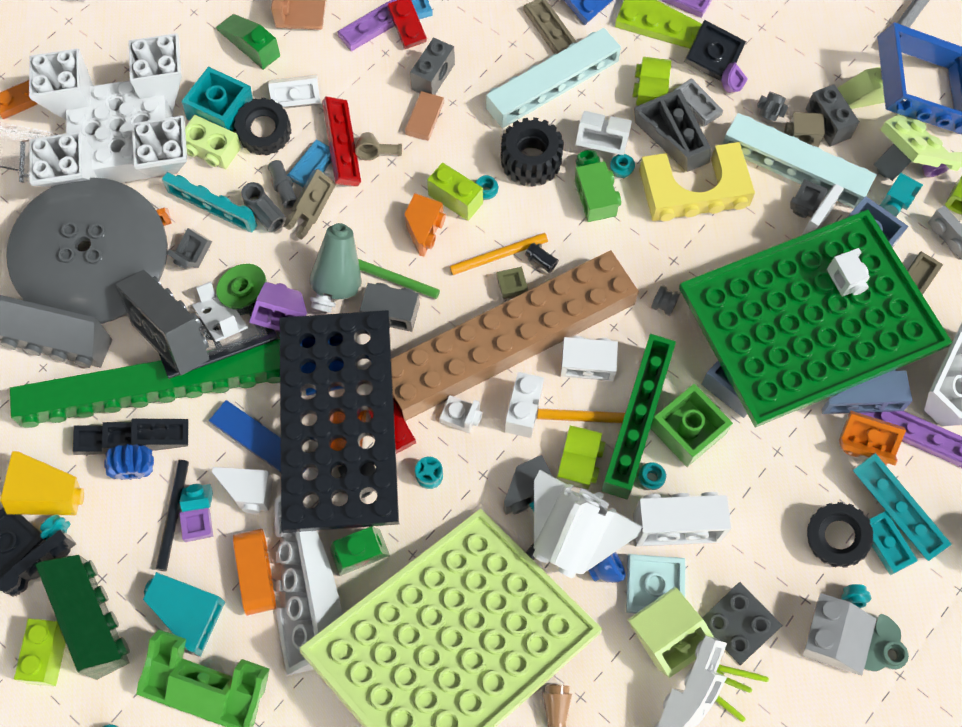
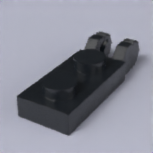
(17, 578)

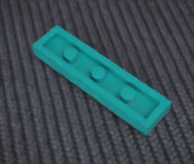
(204, 199)
(901, 507)

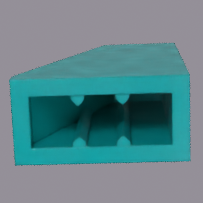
(184, 609)

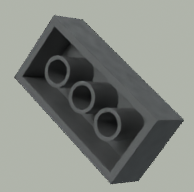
(163, 321)

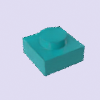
(196, 497)

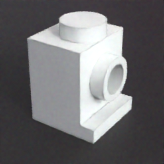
(849, 273)

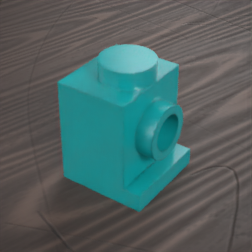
(901, 194)

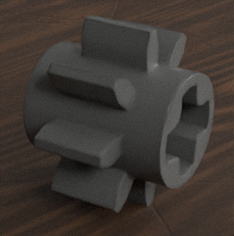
(772, 106)

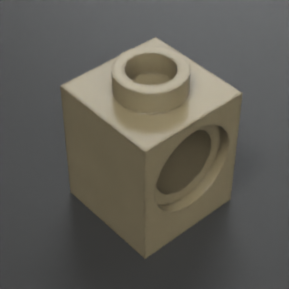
(806, 127)

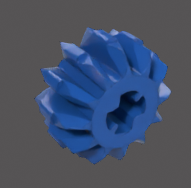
(129, 462)

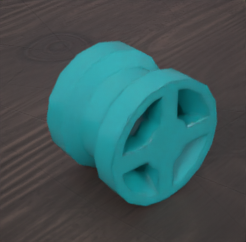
(427, 466)

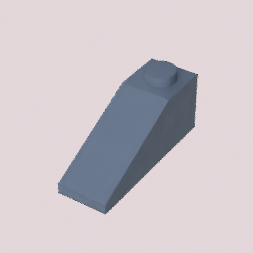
(882, 394)

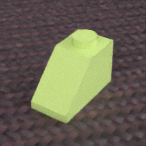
(864, 89)

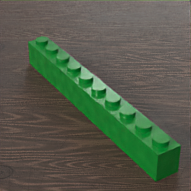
(138, 386)

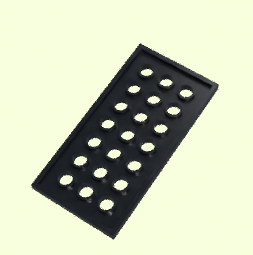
(381, 427)

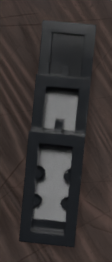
(153, 433)

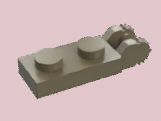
(310, 202)

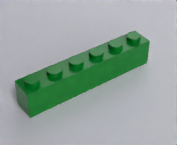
(638, 417)

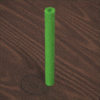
(399, 279)

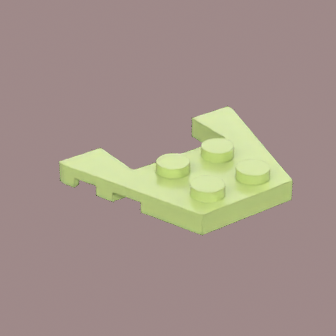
(918, 144)

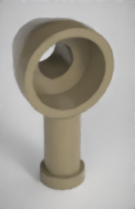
(368, 147)

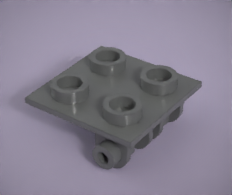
(741, 623)

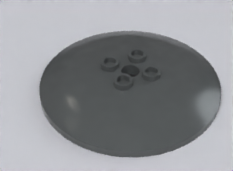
(123, 238)

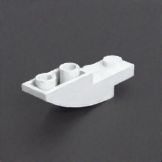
(702, 688)

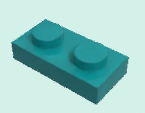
(890, 544)

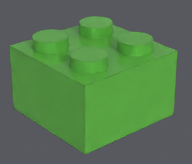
(690, 425)

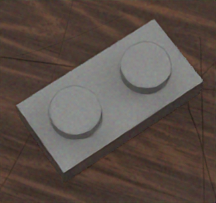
(948, 228)

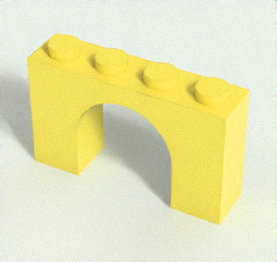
(670, 200)

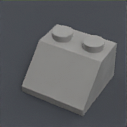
(839, 634)

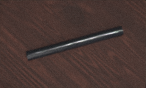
(172, 516)

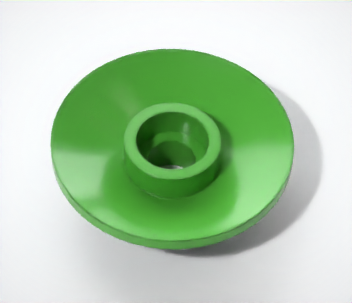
(240, 285)

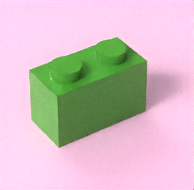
(597, 191)

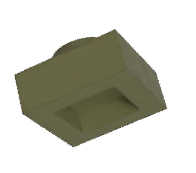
(512, 282)

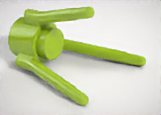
(721, 668)

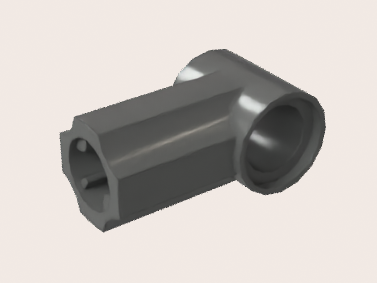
(263, 207)

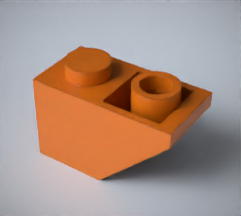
(423, 220)

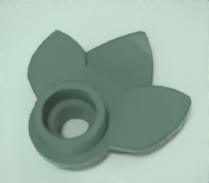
(885, 637)

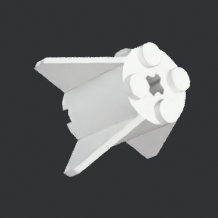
(576, 527)

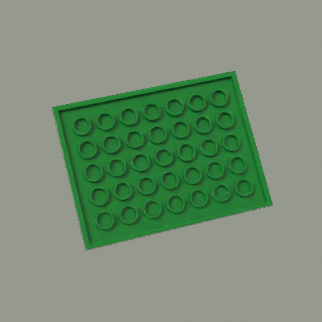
(792, 334)

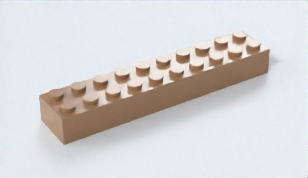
(510, 334)

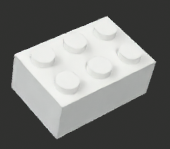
(682, 519)

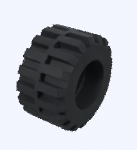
(531, 135)

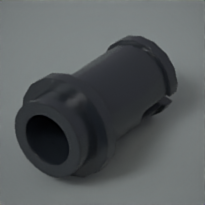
(541, 257)

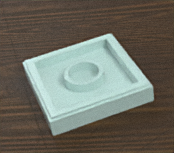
(651, 578)

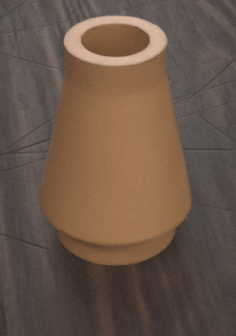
(557, 704)

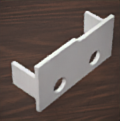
(226, 317)

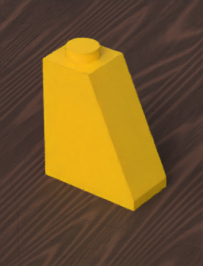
(39, 488)

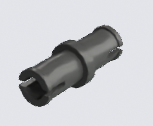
(282, 183)

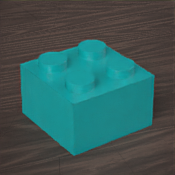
(216, 98)

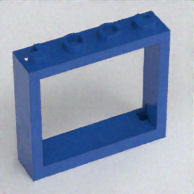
(902, 39)

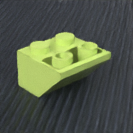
(670, 631)

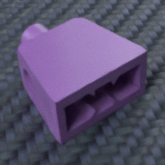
(276, 302)

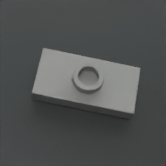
(700, 103)

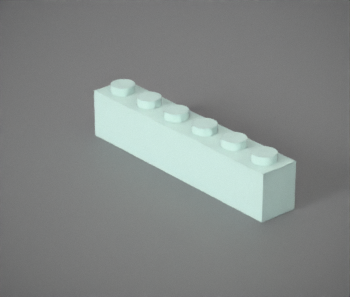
(552, 77)
(798, 160)

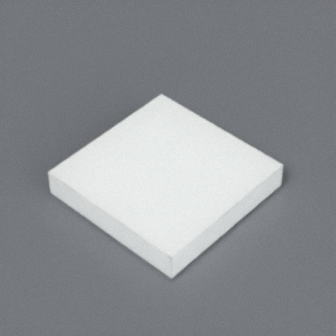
(824, 209)

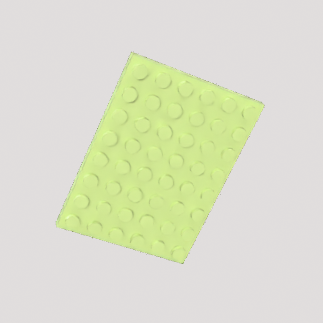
(452, 635)

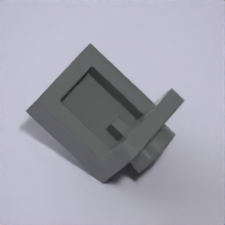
(807, 199)
(190, 249)

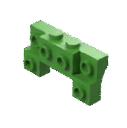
(199, 689)

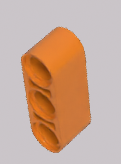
(254, 572)

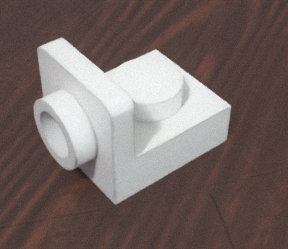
(461, 414)

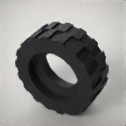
(258, 108)
(850, 515)

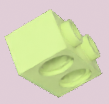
(211, 139)

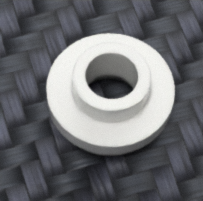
(322, 303)

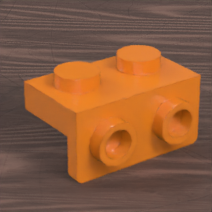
(870, 435)

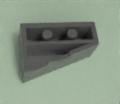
(674, 129)

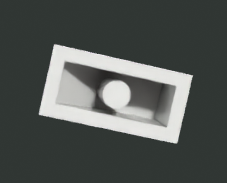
(247, 487)

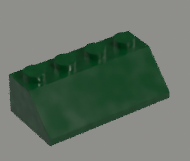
(84, 615)

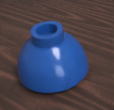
(609, 570)

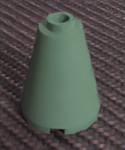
(337, 264)

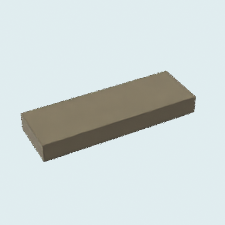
(549, 25)

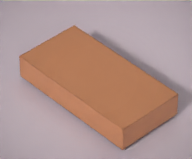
(424, 116)

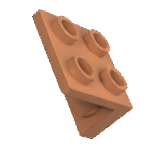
(299, 13)

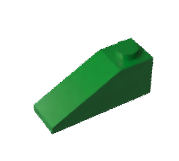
(251, 39)

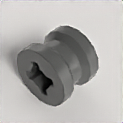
(665, 300)

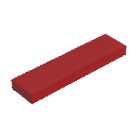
(341, 141)

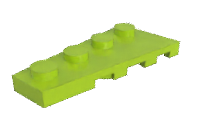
(657, 21)

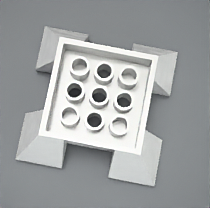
(111, 128)

